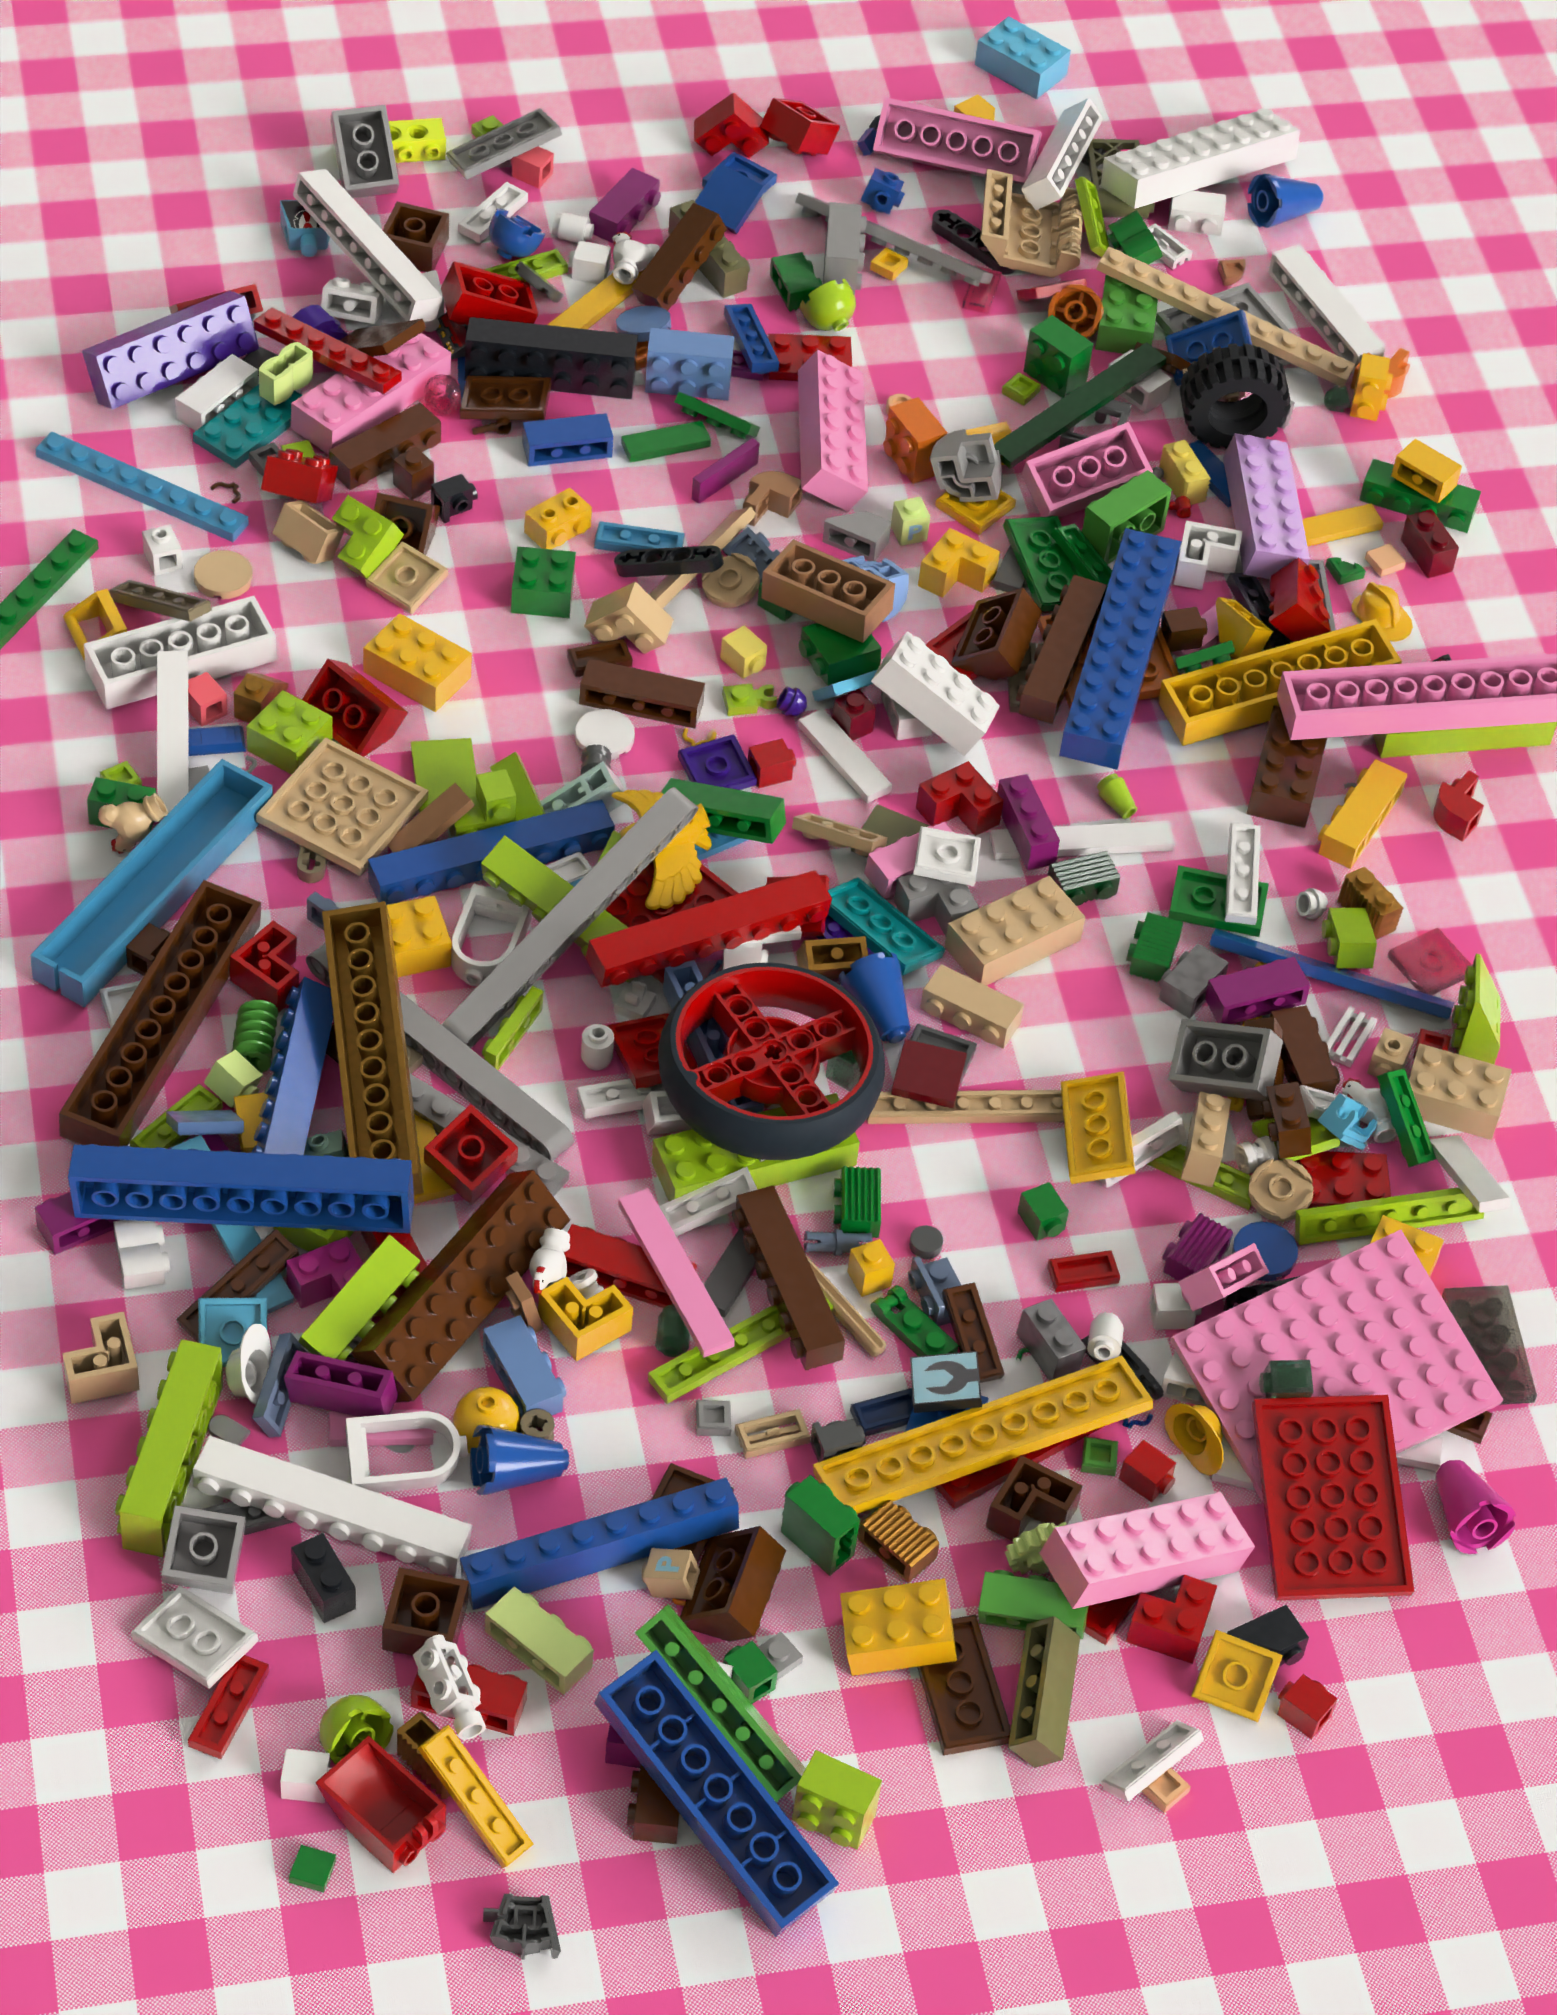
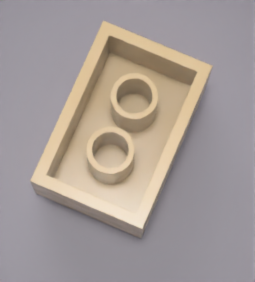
(1458, 1090)

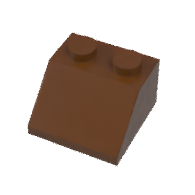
(413, 518)

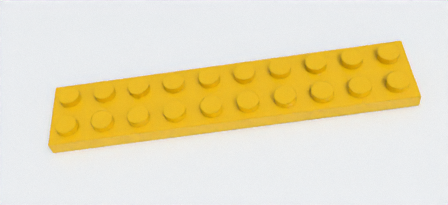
(984, 1435)

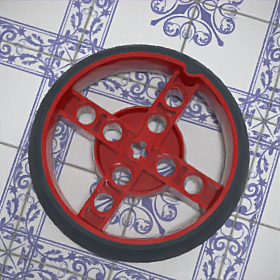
(771, 1061)

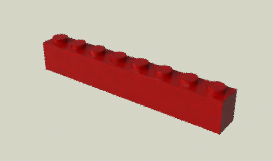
(708, 929)

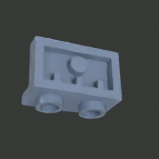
(753, 546)
(930, 1281)

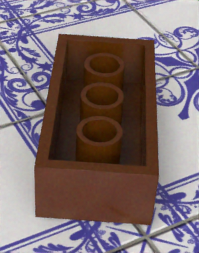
(1286, 775)

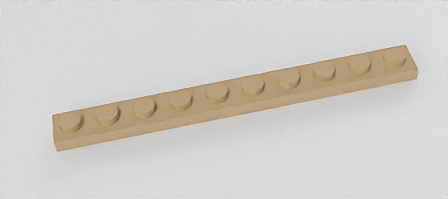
(1207, 307)

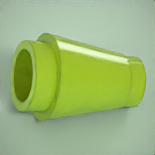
(1117, 795)

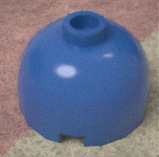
(514, 235)

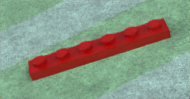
(329, 350)
(975, 1484)

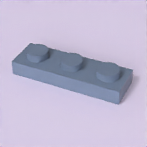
(274, 1400)

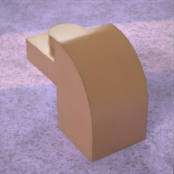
(773, 492)

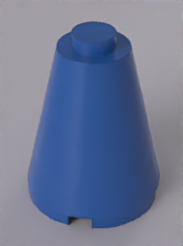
(1281, 199)
(880, 990)
(513, 1459)

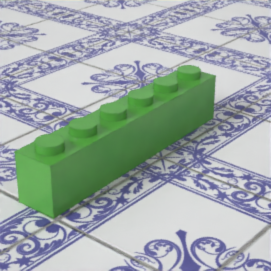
(723, 1702)

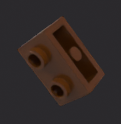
(1288, 1120)

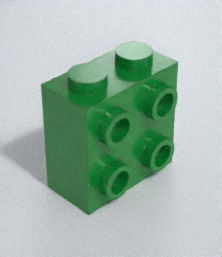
(837, 655)
(820, 1524)

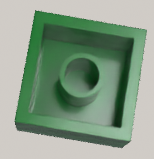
(1058, 356)
(543, 582)

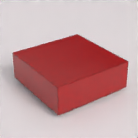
(1432, 1039)

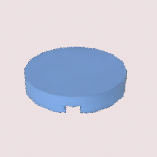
(641, 319)

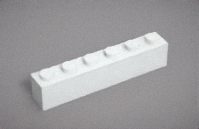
(1062, 154)
(1323, 305)

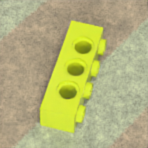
(418, 140)

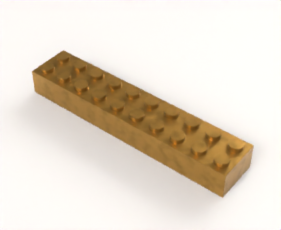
(371, 1035)

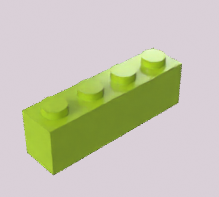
(360, 1300)

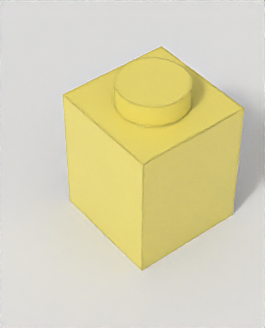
(743, 652)

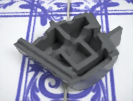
(523, 1925)

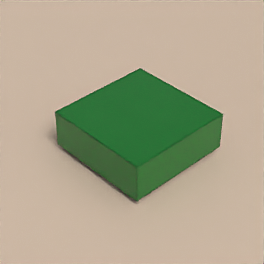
(312, 1868)

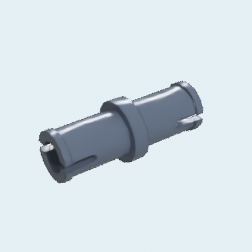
(834, 1241)

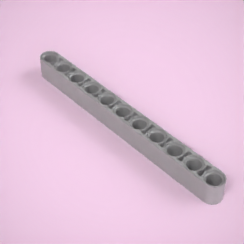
(570, 917)
(472, 1076)

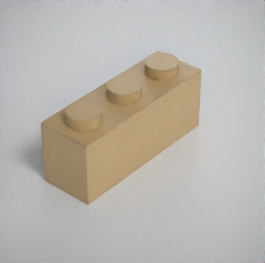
(972, 1006)
(1206, 1139)

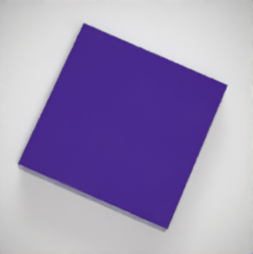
(718, 764)

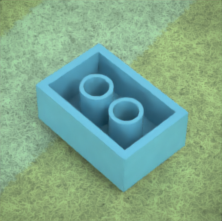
(1022, 57)

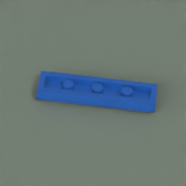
(751, 338)

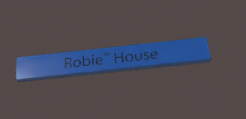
(1337, 976)

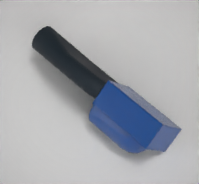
(867, 140)

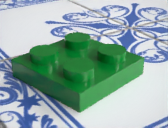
(1217, 654)

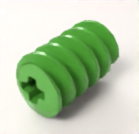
(256, 1032)

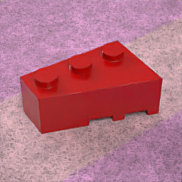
(1298, 602)

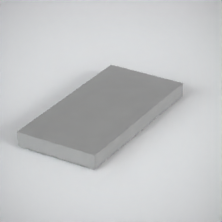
(503, 143)

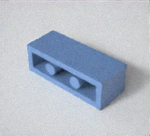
(523, 1366)

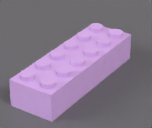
(1264, 504)

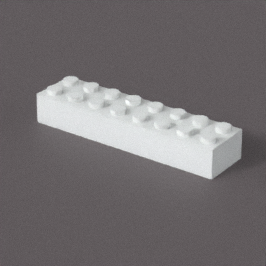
(1199, 158)

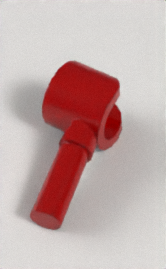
(1182, 506)

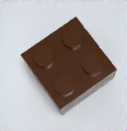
(418, 233)
(421, 1608)

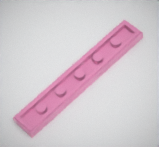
(676, 1273)

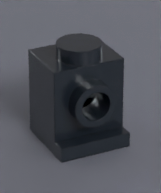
(453, 496)

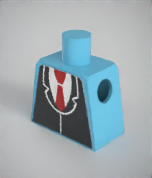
(301, 229)

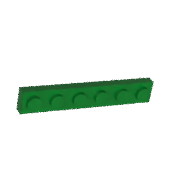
(44, 582)

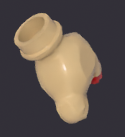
(132, 820)

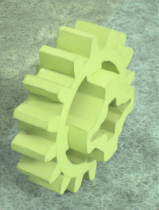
(1024, 1552)

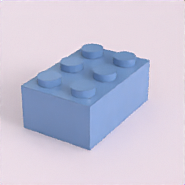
(689, 363)

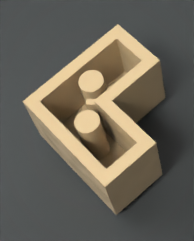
(630, 613)
(106, 1367)

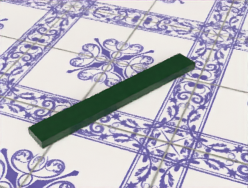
(1079, 404)

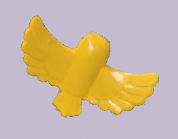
(677, 864)

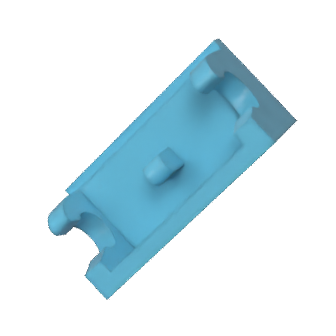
(1343, 1121)

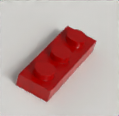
(228, 1707)

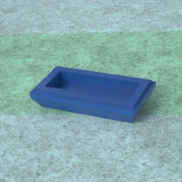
(216, 740)

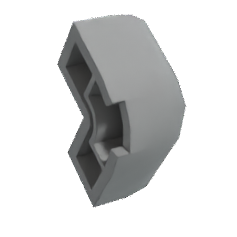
(967, 466)

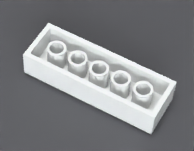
(218, 642)

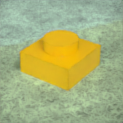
(889, 264)

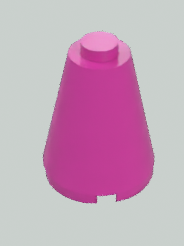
(1472, 1508)

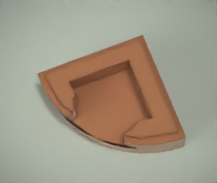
(1231, 270)

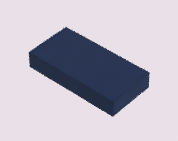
(883, 1412)

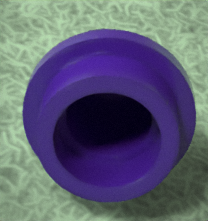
(792, 701)

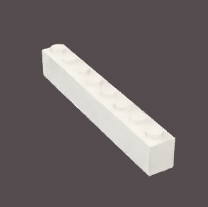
(367, 246)
(331, 1506)

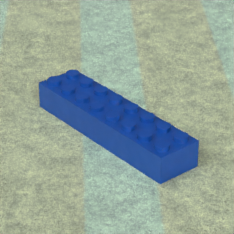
(716, 1793)

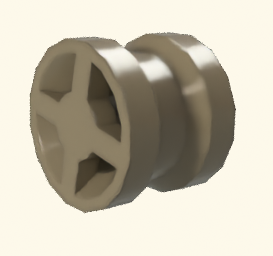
(538, 1418)

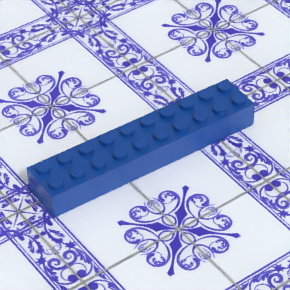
(1120, 649)
(241, 1188)

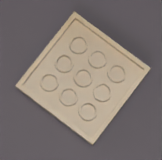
(342, 806)

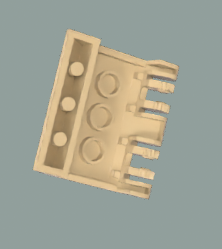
(1028, 238)

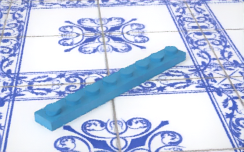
(142, 486)

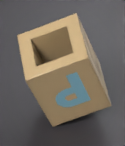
(671, 1573)

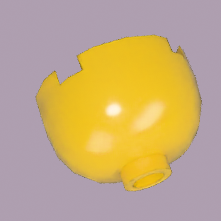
(485, 1407)

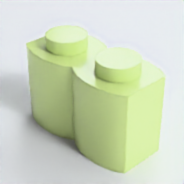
(285, 373)

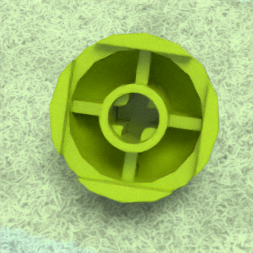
(830, 306)
(350, 1722)

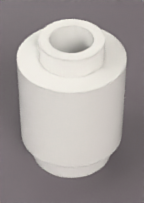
(572, 227)
(597, 1046)
(1105, 1337)

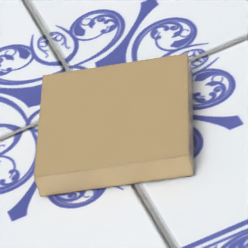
(407, 577)

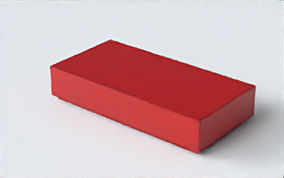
(1083, 1271)

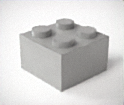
(203, 1549)

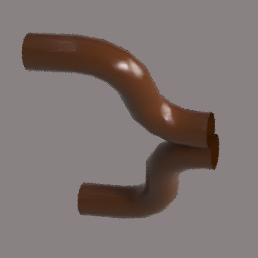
(232, 485)

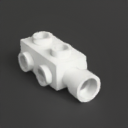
(449, 1685)

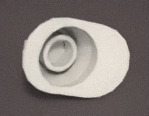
(249, 1363)

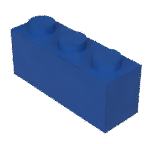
(567, 439)

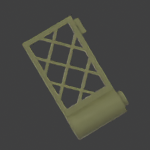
(1110, 204)

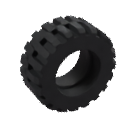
(1228, 372)

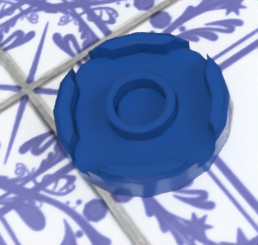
(1274, 1245)

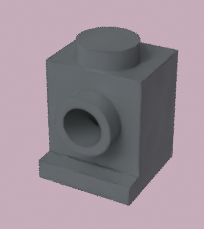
(836, 1438)

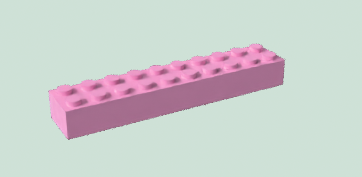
(1419, 696)

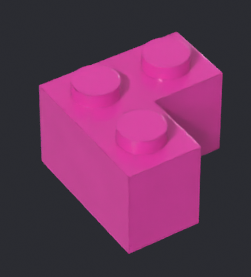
(322, 1271)

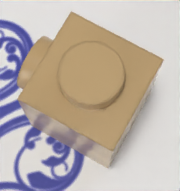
(1390, 1053)

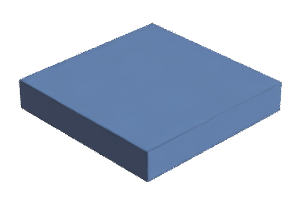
(205, 1122)

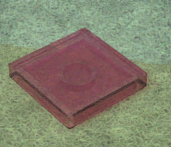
(1430, 962)

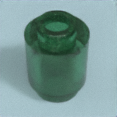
(671, 1334)

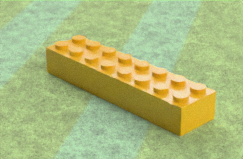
(1246, 688)

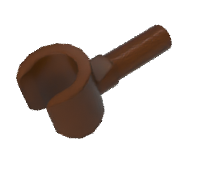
(501, 426)

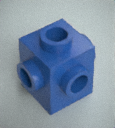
(883, 191)

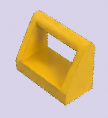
(96, 605)

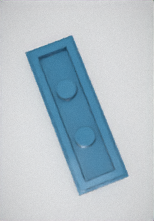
(626, 537)

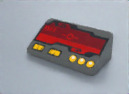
(452, 336)

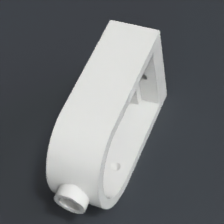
(494, 905)
(358, 1427)

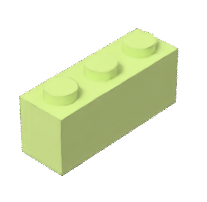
(539, 1639)

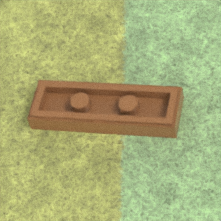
(433, 820)

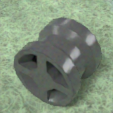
(593, 755)

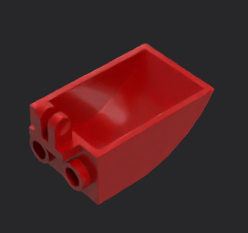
(383, 1804)

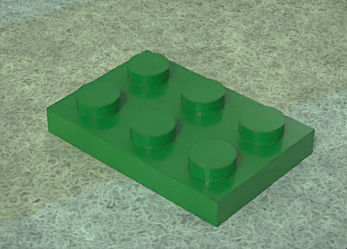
(1201, 900)

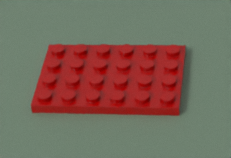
(1332, 1497)

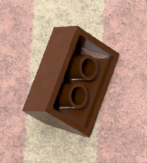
(998, 635)
(734, 1584)

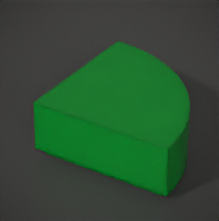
(1343, 571)

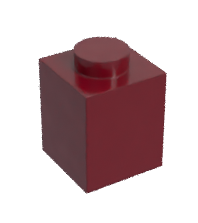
(854, 714)

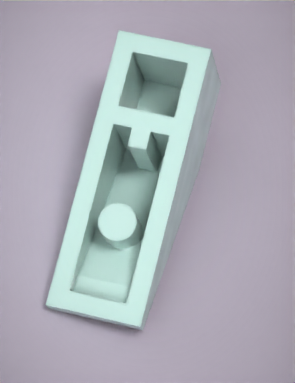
(589, 787)

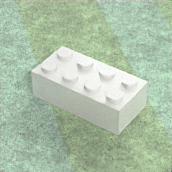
(936, 693)

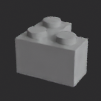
(929, 897)

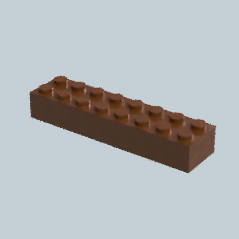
(461, 1284)

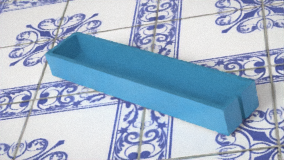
(150, 882)

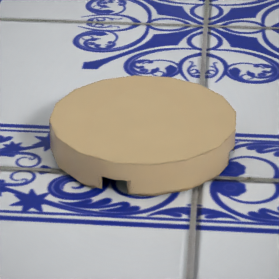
(223, 574)
(733, 582)
(1280, 1189)

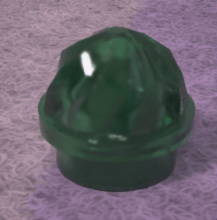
(1337, 399)

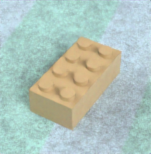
(1014, 931)

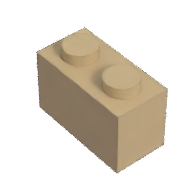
(308, 532)

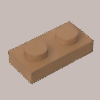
(522, 1302)

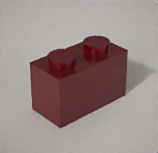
(1429, 543)

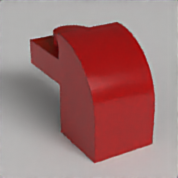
(1456, 809)

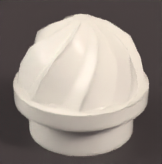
(1311, 903)

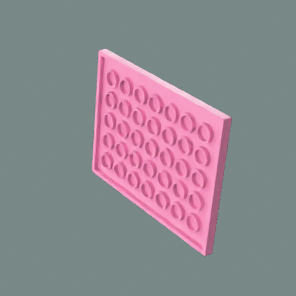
(1367, 1329)

